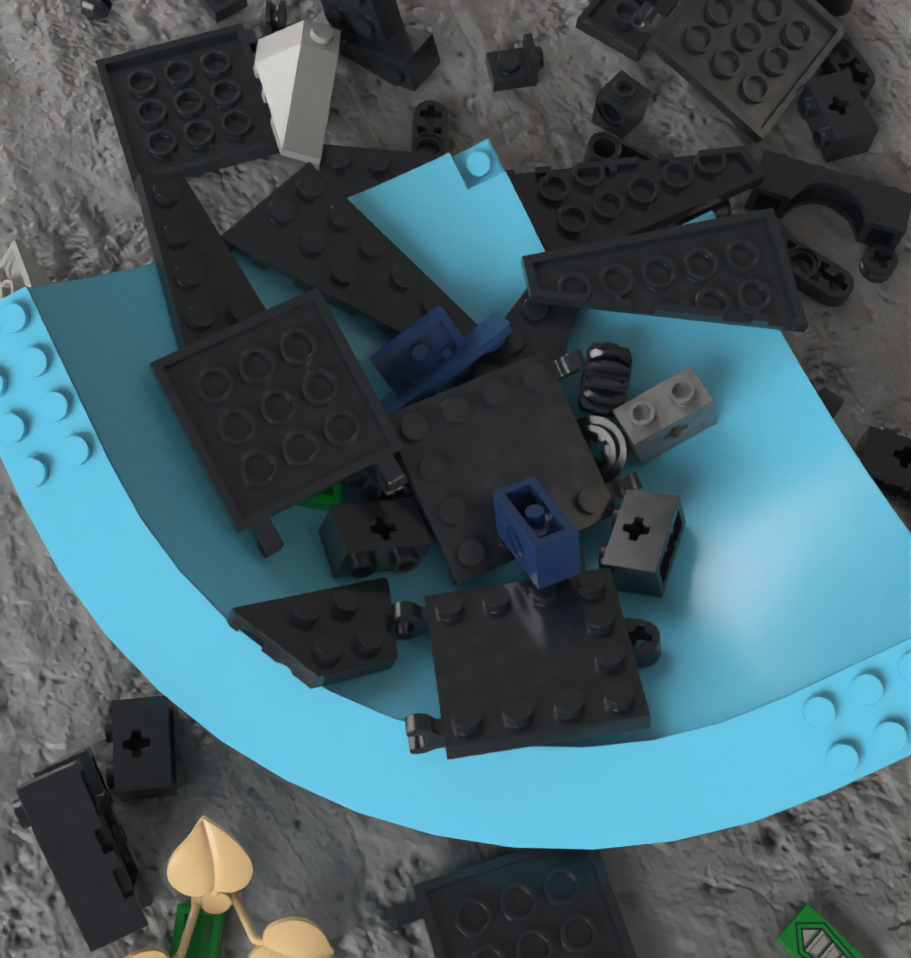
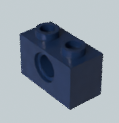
(537, 532)

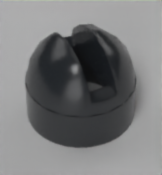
(96, 8)

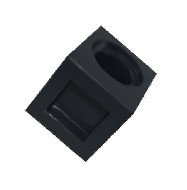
(620, 105)

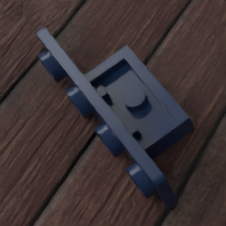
(433, 354)

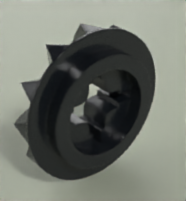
(615, 451)

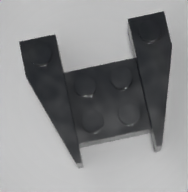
(380, 41)
(84, 847)

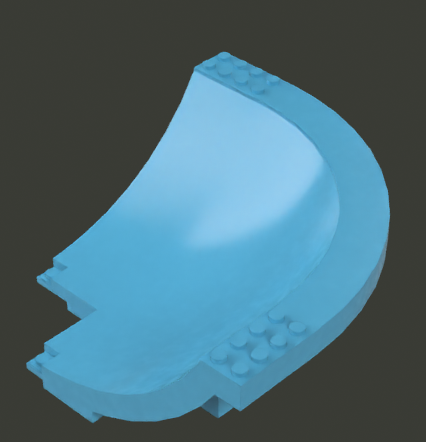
(773, 627)

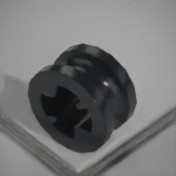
(276, 15)
(874, 273)

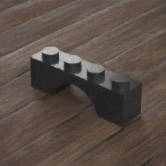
(873, 210)

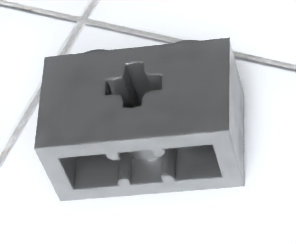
(666, 415)

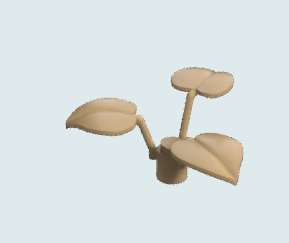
(212, 871)

